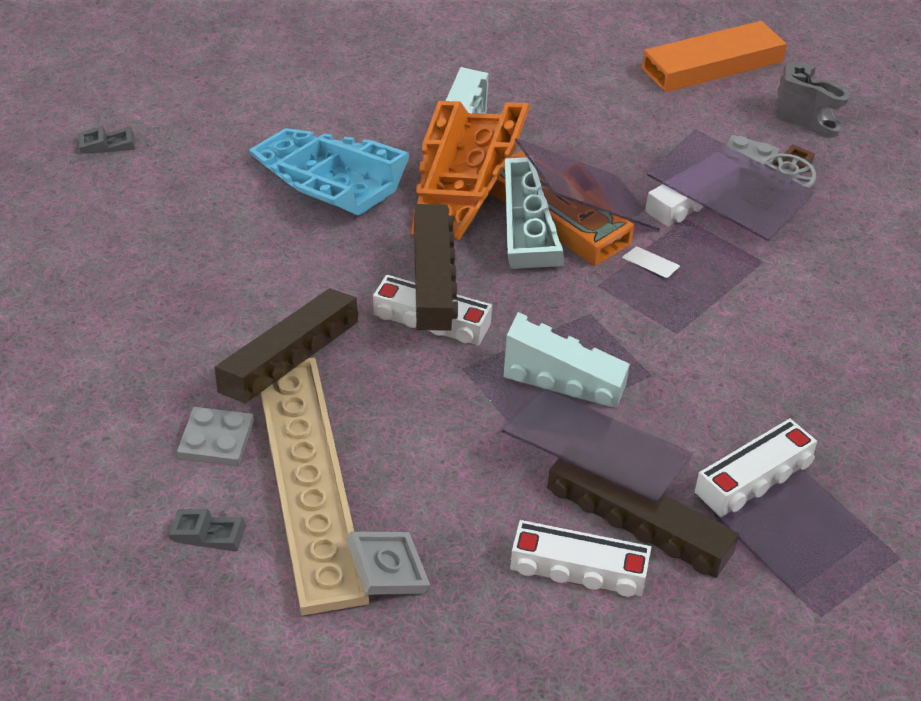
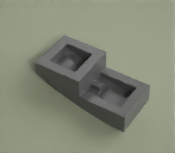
(99, 141)
(201, 529)

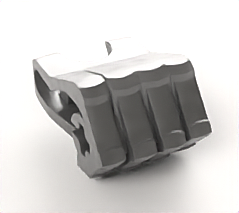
(809, 101)

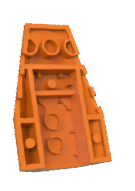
(466, 157)

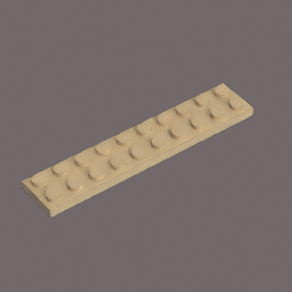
(311, 492)

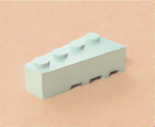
(471, 90)
(530, 228)
(562, 364)

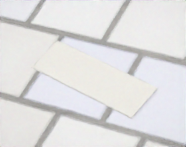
(651, 262)

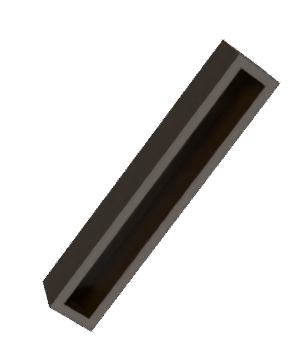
(434, 268)
(286, 345)
(664, 523)

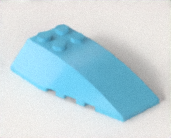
(334, 170)

